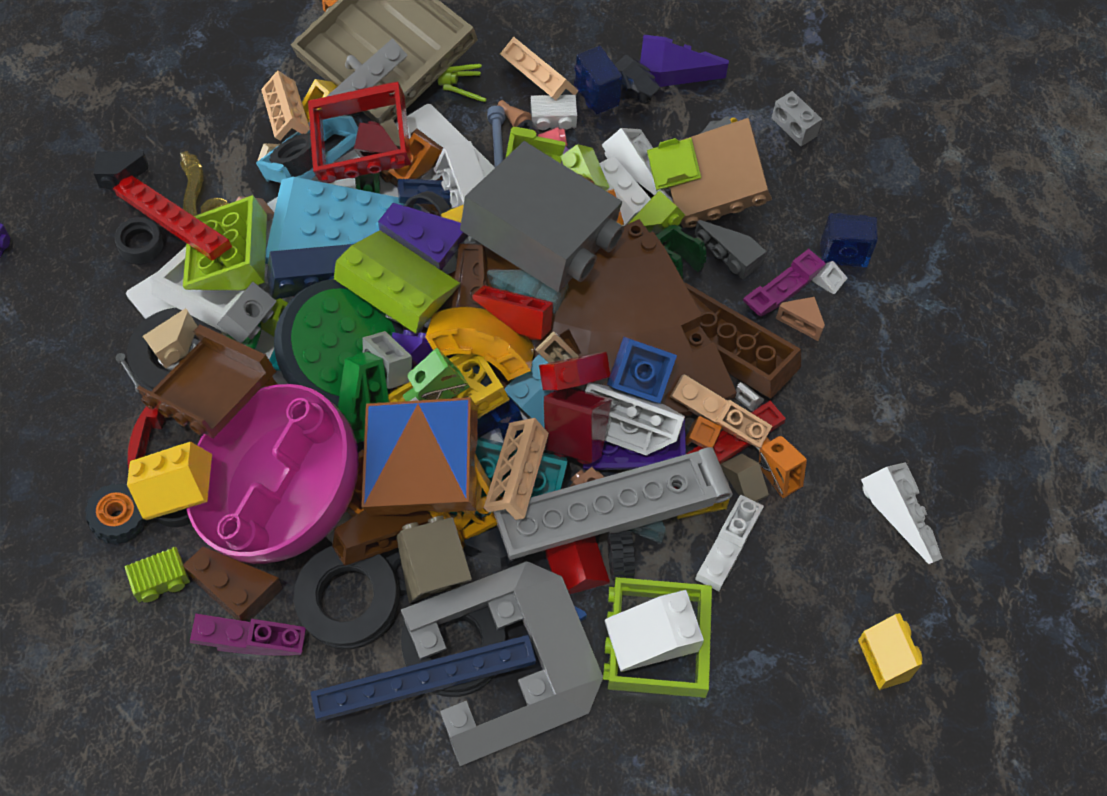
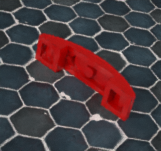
(141, 432)

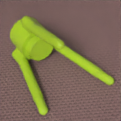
(451, 75)

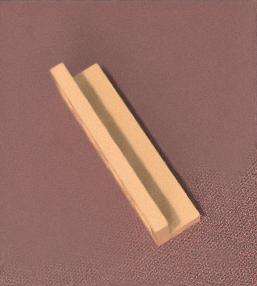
(536, 69)
(288, 100)
(523, 467)

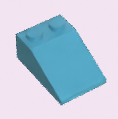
(528, 391)

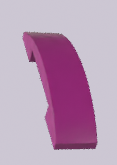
(785, 285)

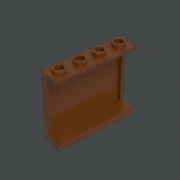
(210, 383)

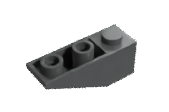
(735, 249)

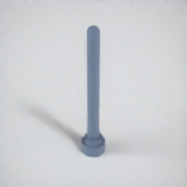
(496, 117)

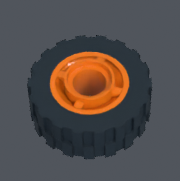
(118, 528)

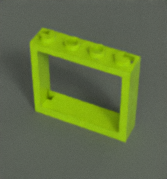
(654, 589)

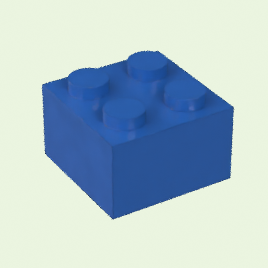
(641, 370)

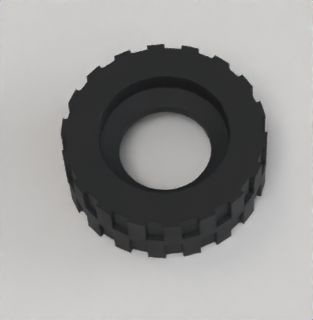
(294, 154)

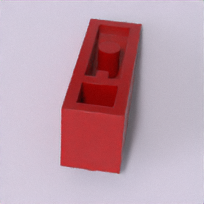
(519, 312)
(574, 371)

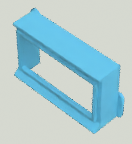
(339, 125)

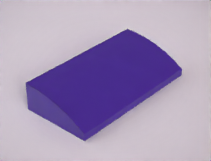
(622, 458)

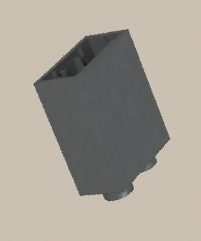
(542, 217)

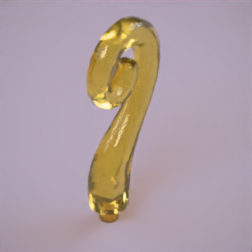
(194, 173)

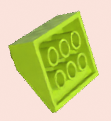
(245, 227)
(394, 279)

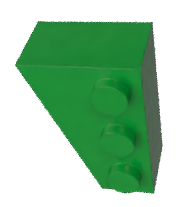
(361, 385)

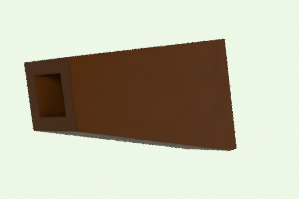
(372, 535)

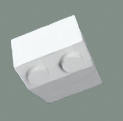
(655, 631)

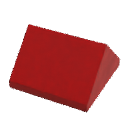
(578, 564)

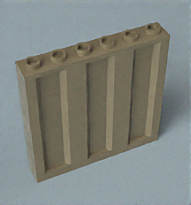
(422, 28)

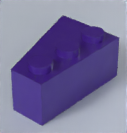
(423, 233)

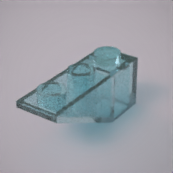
(525, 284)

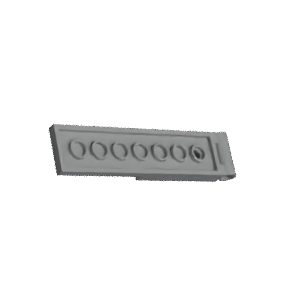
(616, 503)

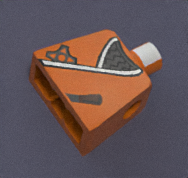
(782, 465)

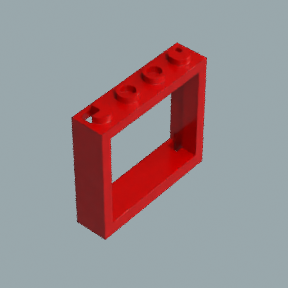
(351, 103)

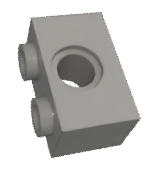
(238, 322)

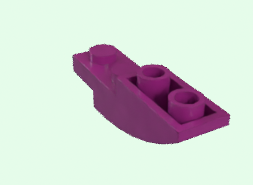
(246, 637)

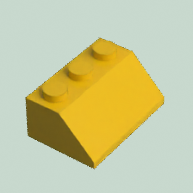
(170, 480)

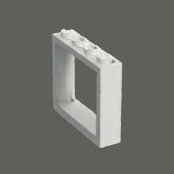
(166, 288)

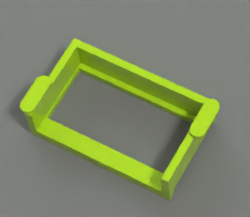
(550, 147)

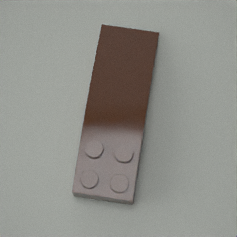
(746, 347)

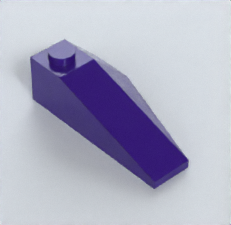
(679, 64)

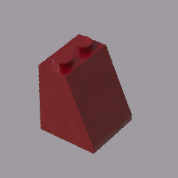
(576, 423)

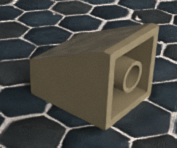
(432, 558)

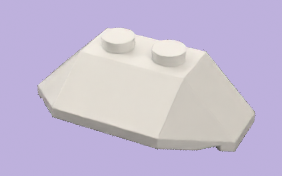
(638, 421)

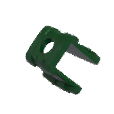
(686, 246)

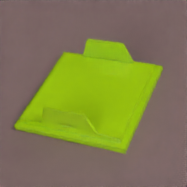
(673, 163)

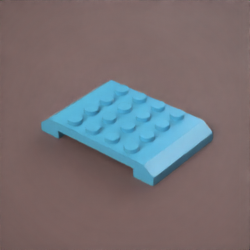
(324, 215)

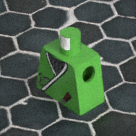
(435, 379)

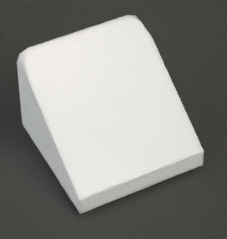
(830, 277)
(748, 397)

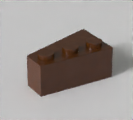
(232, 584)

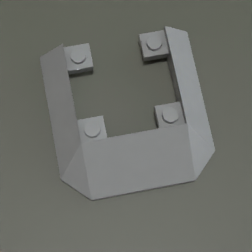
(552, 695)

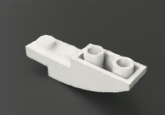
(729, 543)

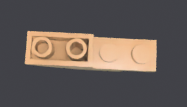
(720, 411)

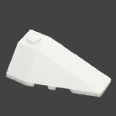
(630, 149)
(893, 494)

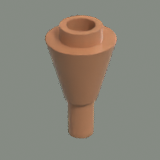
(514, 114)

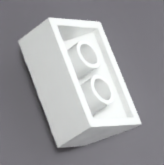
(625, 188)

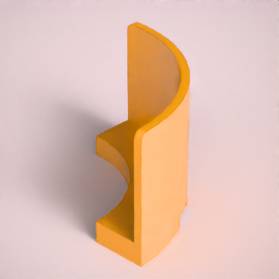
(480, 332)

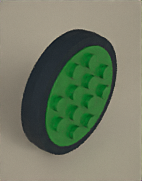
(322, 330)

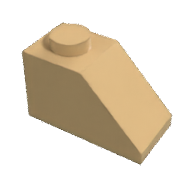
(172, 338)

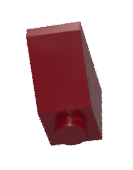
(372, 140)

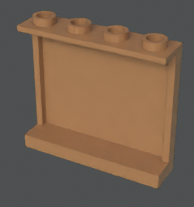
(729, 175)

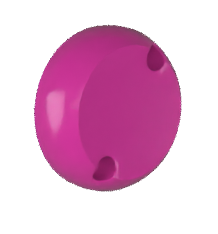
(277, 476)

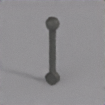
(121, 359)

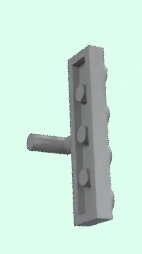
(372, 70)

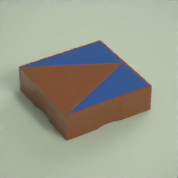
(420, 456)

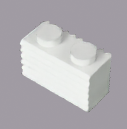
(554, 113)

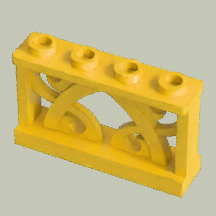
(484, 397)

